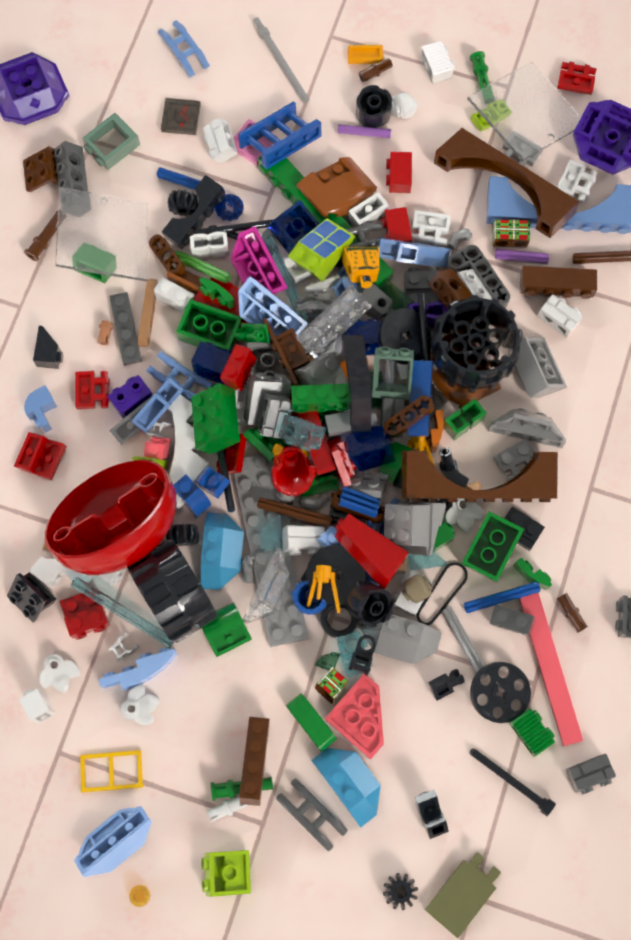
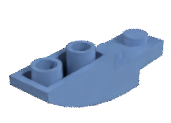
(413, 252)

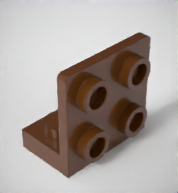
(40, 169)

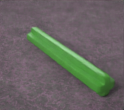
(204, 267)

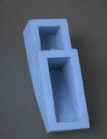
(158, 404)

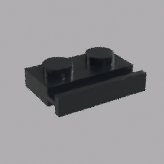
(531, 528)

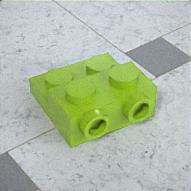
(226, 873)

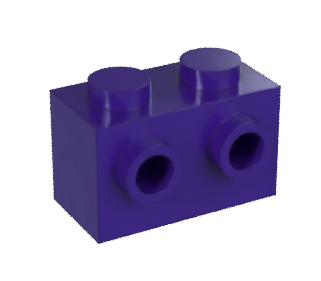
(129, 396)

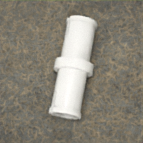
(225, 809)

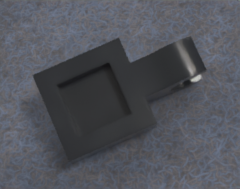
(444, 684)

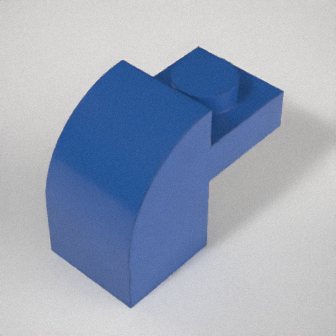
(212, 482)
(192, 496)

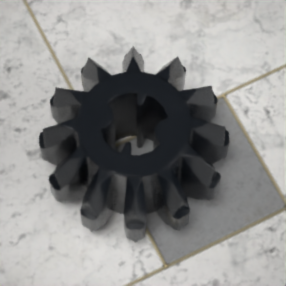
(182, 202)
(183, 534)
(407, 888)

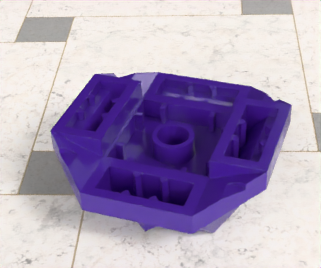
(39, 100)
(592, 135)

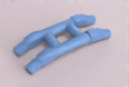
(182, 56)
(176, 368)

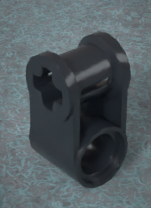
(362, 656)

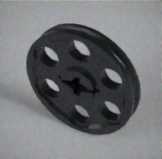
(509, 695)

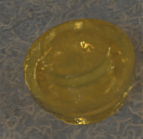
(139, 895)

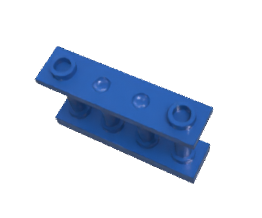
(282, 148)

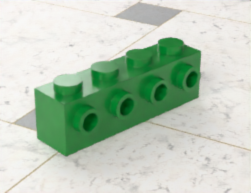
(320, 397)

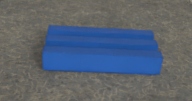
(359, 499)

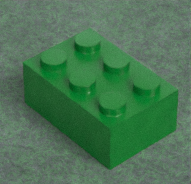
(208, 325)
(215, 419)
(492, 546)

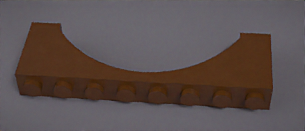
(468, 151)
(534, 481)

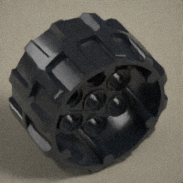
(483, 313)
(172, 591)

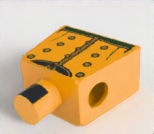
(361, 264)

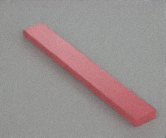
(551, 672)

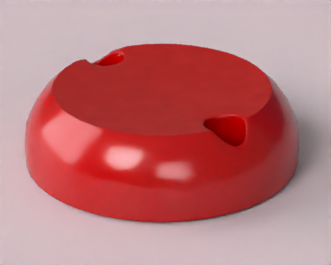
(112, 518)

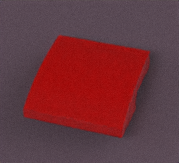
(40, 456)

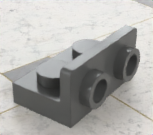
(623, 624)

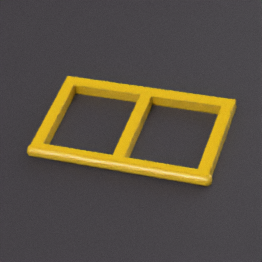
(111, 771)

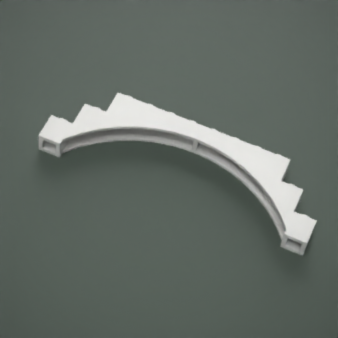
(184, 462)

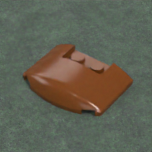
(337, 187)
(457, 394)

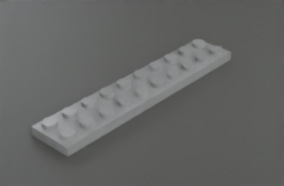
(254, 481)

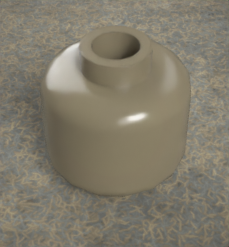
(417, 588)

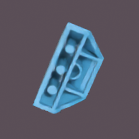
(220, 551)
(351, 782)

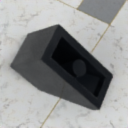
(47, 352)

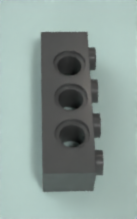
(71, 166)

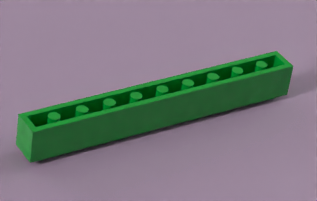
(286, 177)

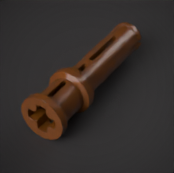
(41, 242)

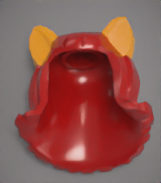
(291, 470)

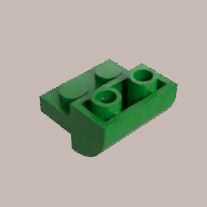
(263, 443)
(226, 630)

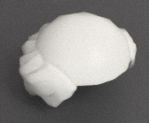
(403, 105)

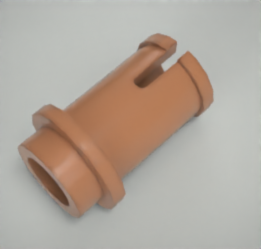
(104, 333)

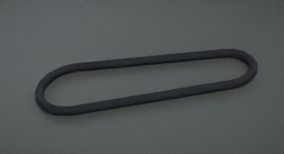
(448, 601)

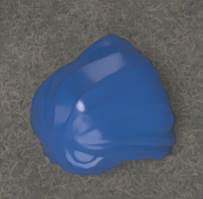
(300, 598)

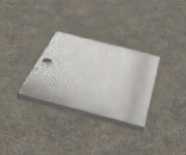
(526, 111)
(102, 234)

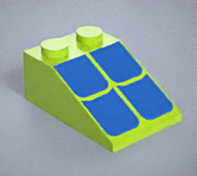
(321, 249)

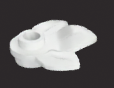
(464, 516)
(58, 676)
(142, 704)

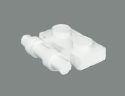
(571, 177)
(433, 223)

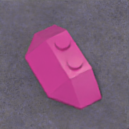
(254, 260)

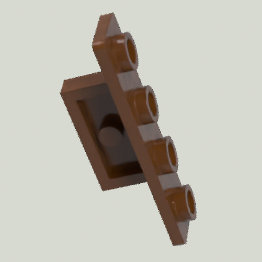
(290, 349)

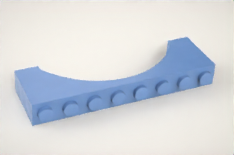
(606, 217)

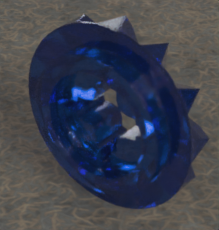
(231, 200)

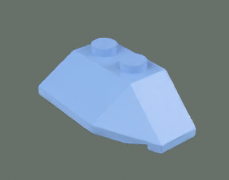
(259, 303)
(113, 841)

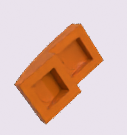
(435, 434)

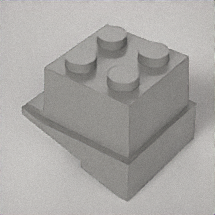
(413, 525)

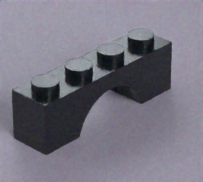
(179, 230)

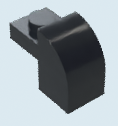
(431, 814)

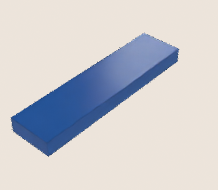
(420, 387)

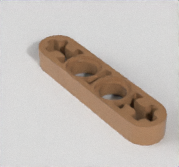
(147, 313)

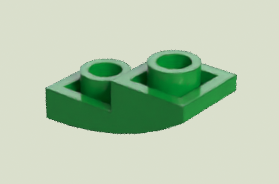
(214, 291)
(393, 469)
(525, 570)

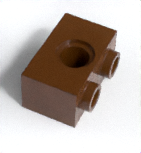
(449, 287)

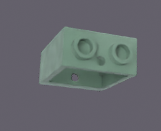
(125, 148)
(392, 390)

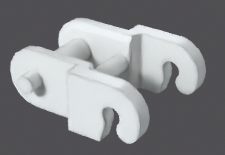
(164, 424)
(119, 655)

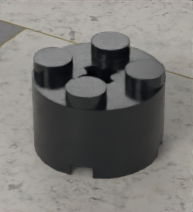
(373, 106)
(370, 603)

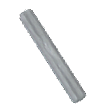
(463, 639)

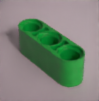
(311, 722)

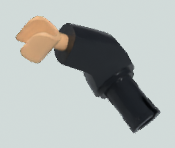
(450, 470)

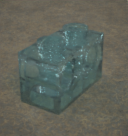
(301, 433)
(346, 653)

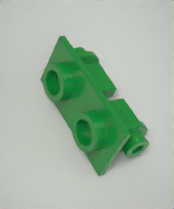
(252, 333)
(323, 483)

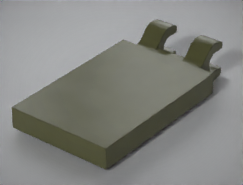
(463, 895)

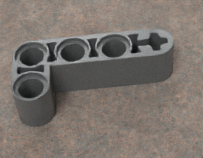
(486, 277)

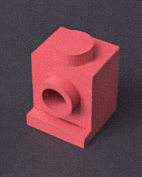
(157, 448)

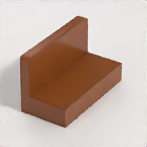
(187, 281)

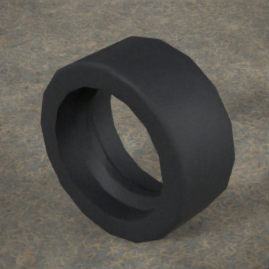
(330, 631)

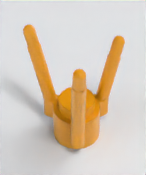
(421, 443)
(322, 575)

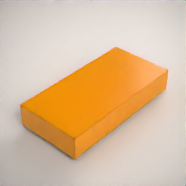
(365, 54)

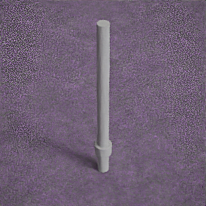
(265, 34)

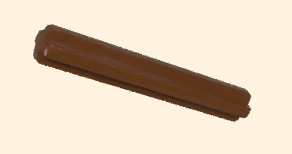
(601, 257)
(294, 512)

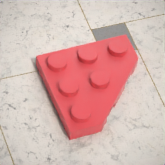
(360, 716)

